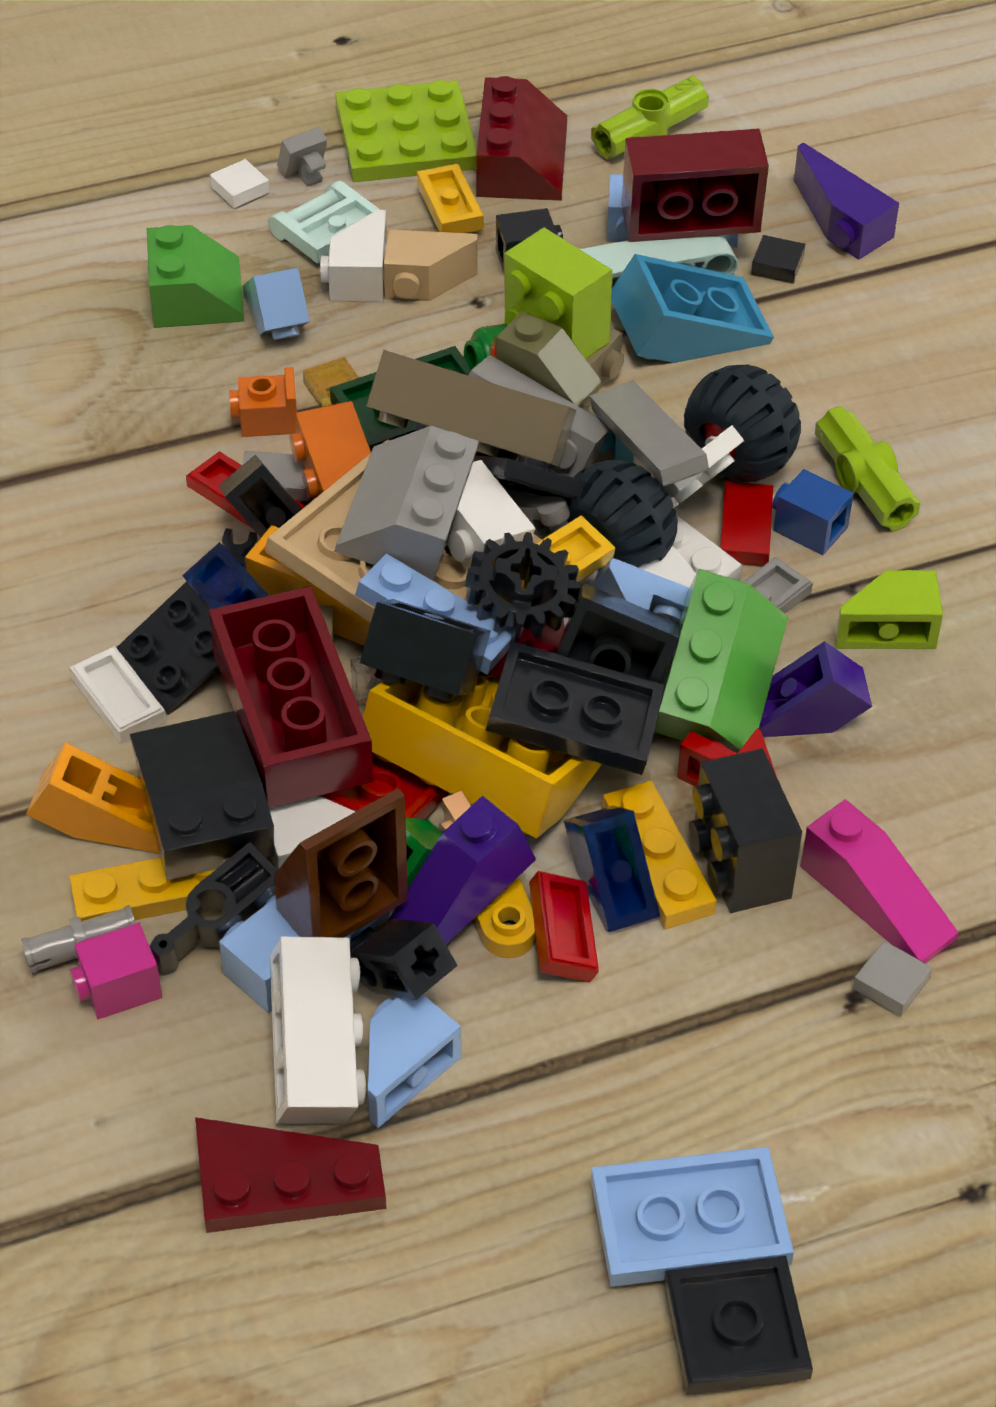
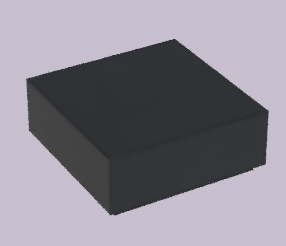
(778, 258)

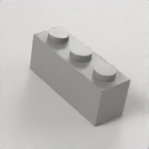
(587, 430)

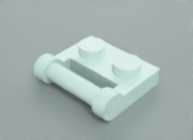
(319, 219)

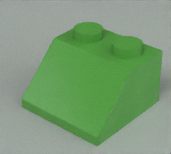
(192, 278)

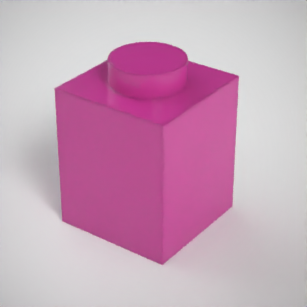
(116, 971)

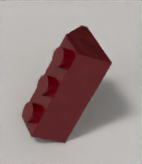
(519, 142)

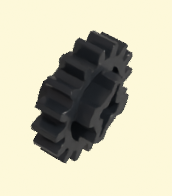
(497, 585)

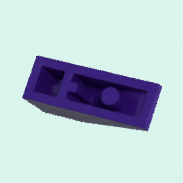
(843, 204)
(467, 869)

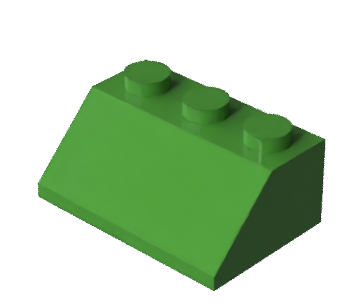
(721, 662)

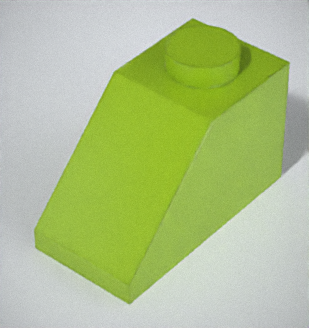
(893, 613)

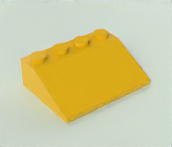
(453, 750)

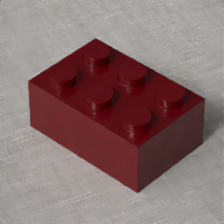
(694, 185)

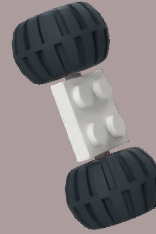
(736, 419)

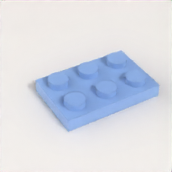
(688, 1213)

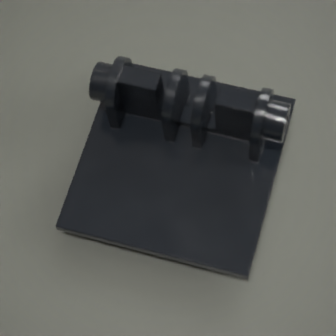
(173, 648)

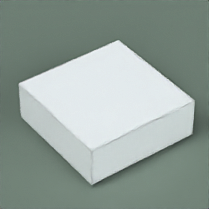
(239, 183)

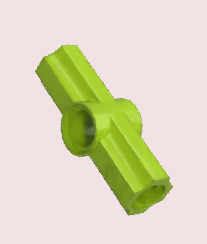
(650, 115)
(867, 468)

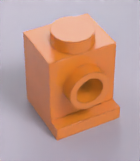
(265, 404)

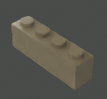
(471, 407)

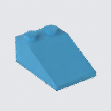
(686, 311)

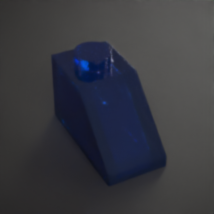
(614, 864)

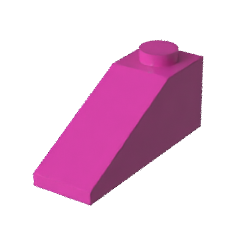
(875, 881)

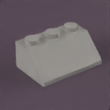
(408, 499)

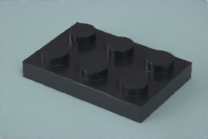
(576, 708)

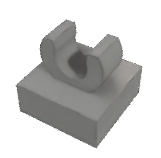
(303, 156)

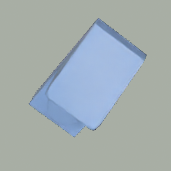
(642, 588)

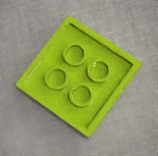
(405, 129)

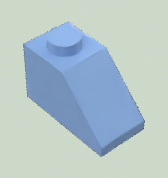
(277, 303)
(407, 1051)

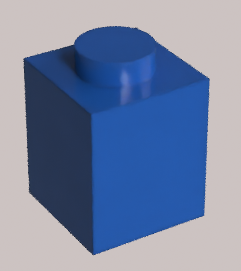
(812, 511)

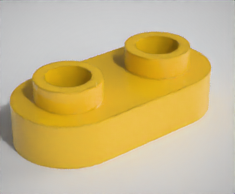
(503, 939)

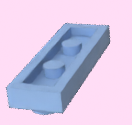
(397, 581)

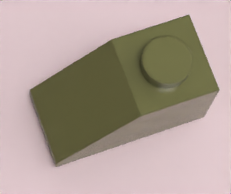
(547, 357)

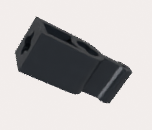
(235, 888)
(402, 958)

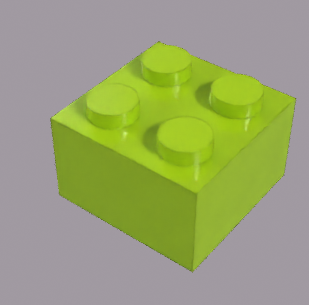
(561, 287)

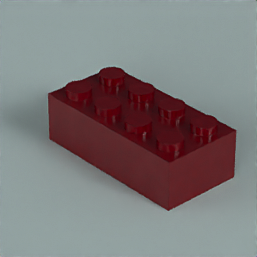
(291, 696)

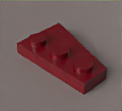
(282, 1176)

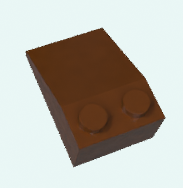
(346, 872)

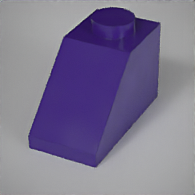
(815, 694)

